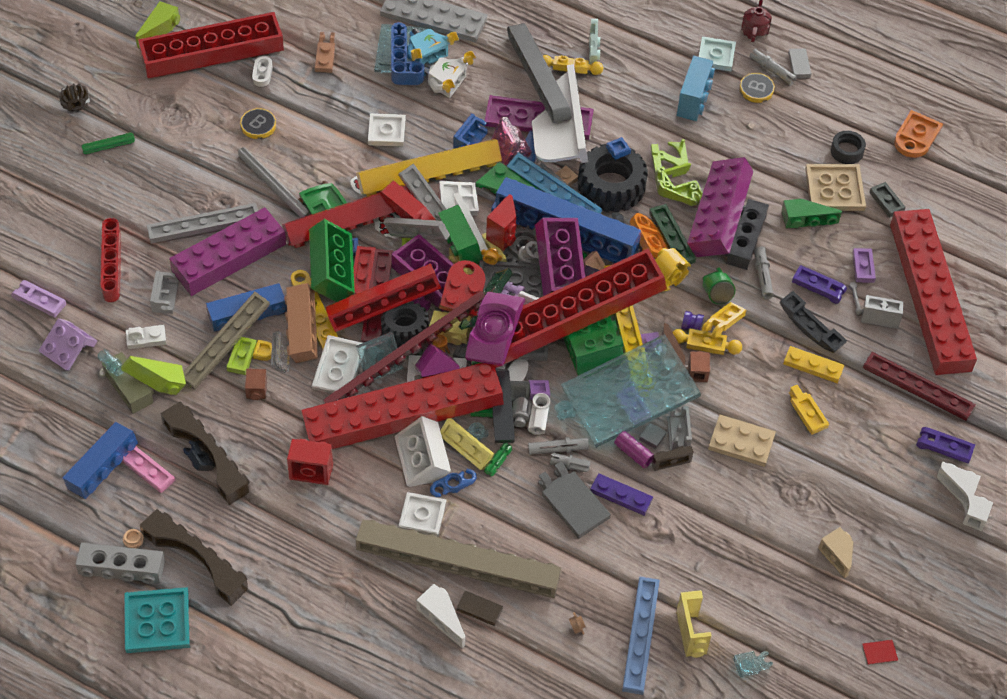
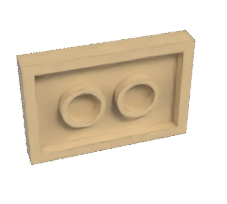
(742, 440)

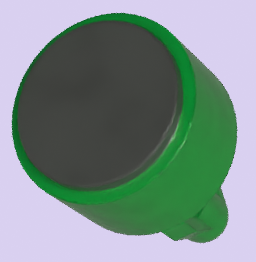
(718, 287)

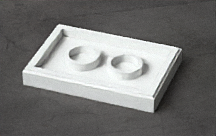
(337, 364)

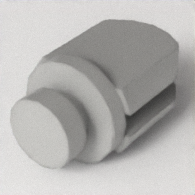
(521, 411)

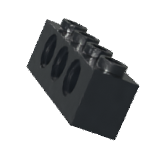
(747, 234)

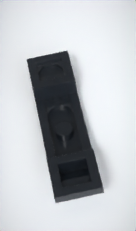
(810, 325)

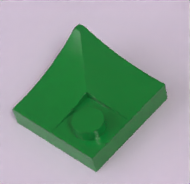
(321, 198)

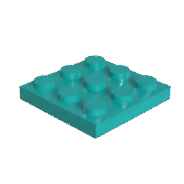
(157, 620)

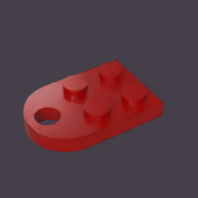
(462, 286)

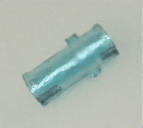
(113, 364)

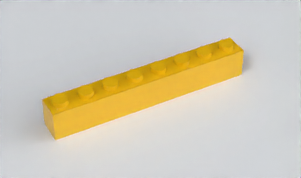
(432, 165)

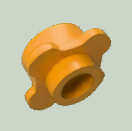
(491, 256)

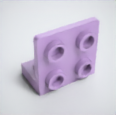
(65, 343)

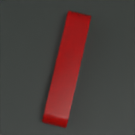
(111, 260)

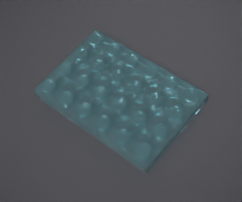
(630, 390)

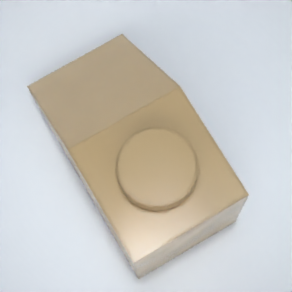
(838, 550)

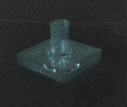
(375, 350)

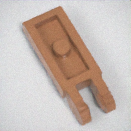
(325, 54)

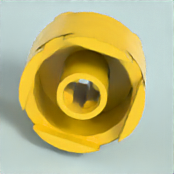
(672, 266)

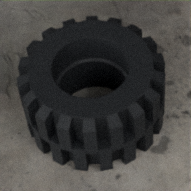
(405, 322)

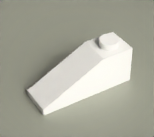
(438, 608)

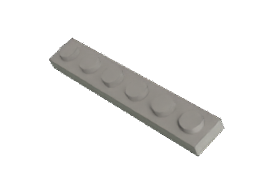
(198, 223)

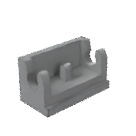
(163, 292)
(882, 311)
(679, 428)

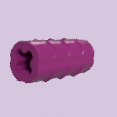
(634, 449)

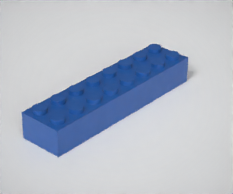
(597, 232)

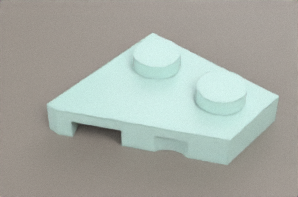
(594, 42)

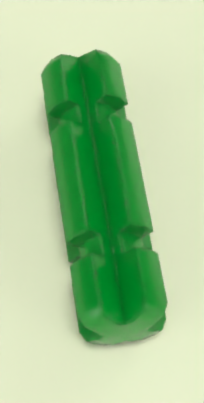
(498, 459)

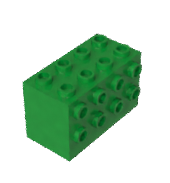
(594, 345)

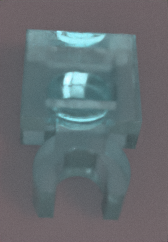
(750, 664)

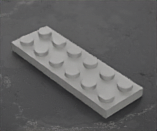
(436, 15)

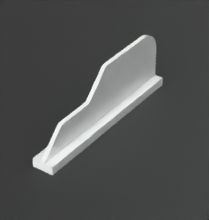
(565, 138)

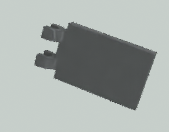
(573, 501)

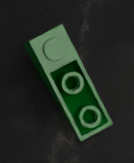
(806, 213)

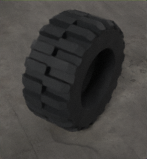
(612, 195)

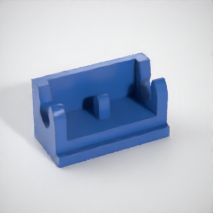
(470, 132)

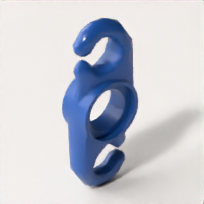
(443, 483)

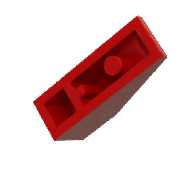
(404, 203)

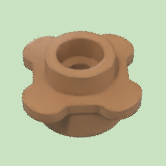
(577, 623)

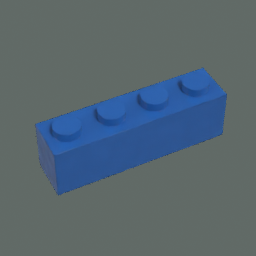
(222, 310)
(100, 460)

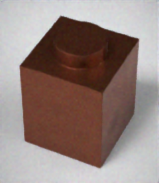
(699, 366)
(256, 384)

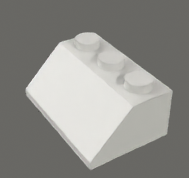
(422, 452)

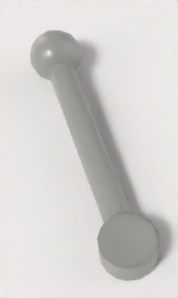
(853, 286)

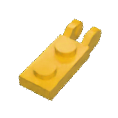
(724, 319)

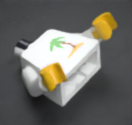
(448, 73)

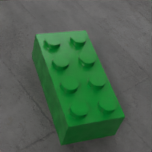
(331, 261)

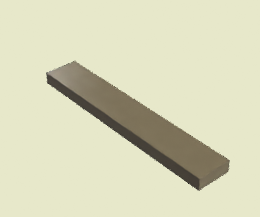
(225, 340)

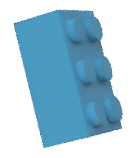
(695, 88)

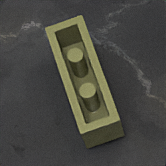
(132, 391)

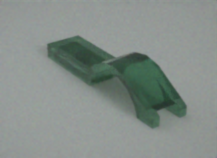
(495, 285)

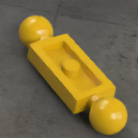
(580, 64)
(705, 342)

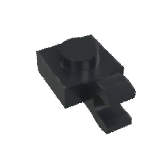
(199, 458)

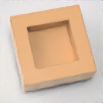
(567, 175)
(594, 260)

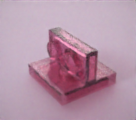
(510, 141)

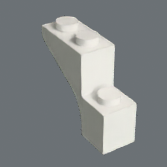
(963, 486)

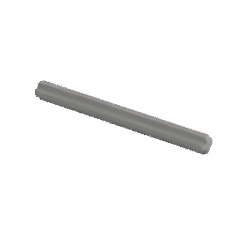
(273, 183)

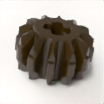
(74, 97)

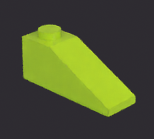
(159, 22)
(156, 374)

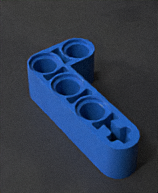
(403, 71)

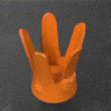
(441, 343)

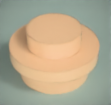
(133, 538)

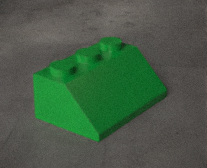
(461, 235)

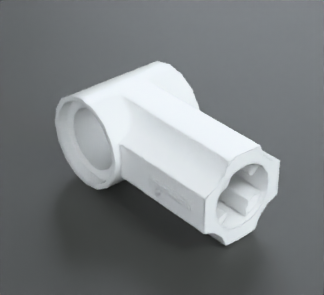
(539, 414)

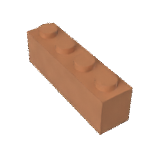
(301, 323)

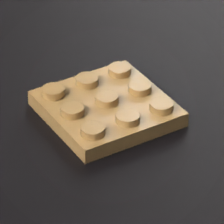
(836, 186)

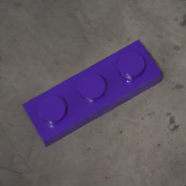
(621, 494)

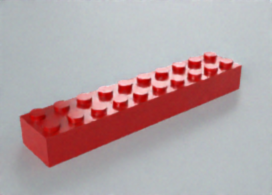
(933, 292)
(586, 302)
(400, 405)

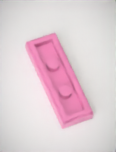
(148, 469)

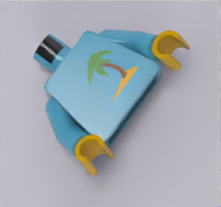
(428, 45)

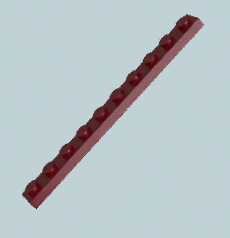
(412, 346)

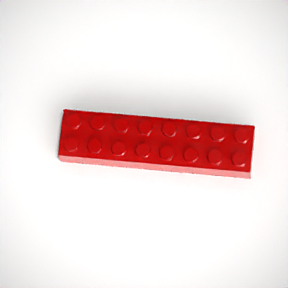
(211, 45)

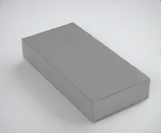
(799, 63)

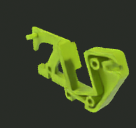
(689, 192)

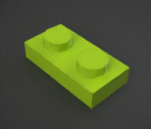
(241, 355)

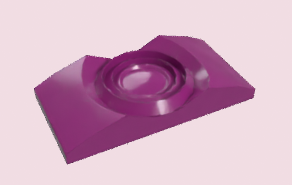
(494, 328)

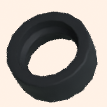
(848, 137)

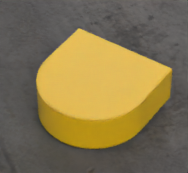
(262, 350)

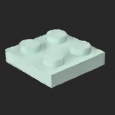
(719, 51)

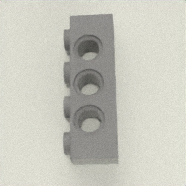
(90, 554)

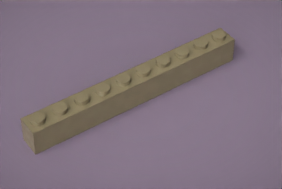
(458, 558)

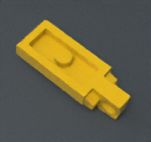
(808, 410)

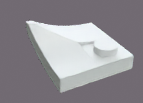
(467, 190)

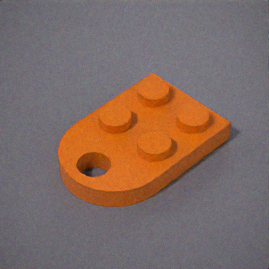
(918, 133)
(650, 234)

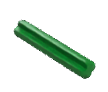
(108, 143)

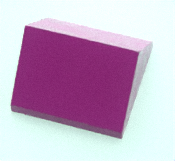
(434, 362)

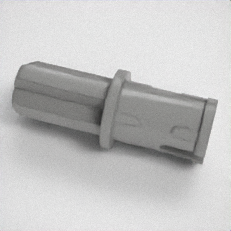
(570, 462)

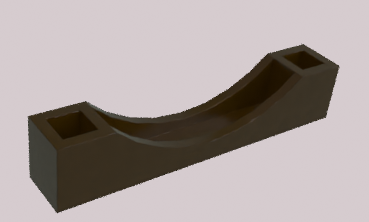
(183, 425)
(164, 532)

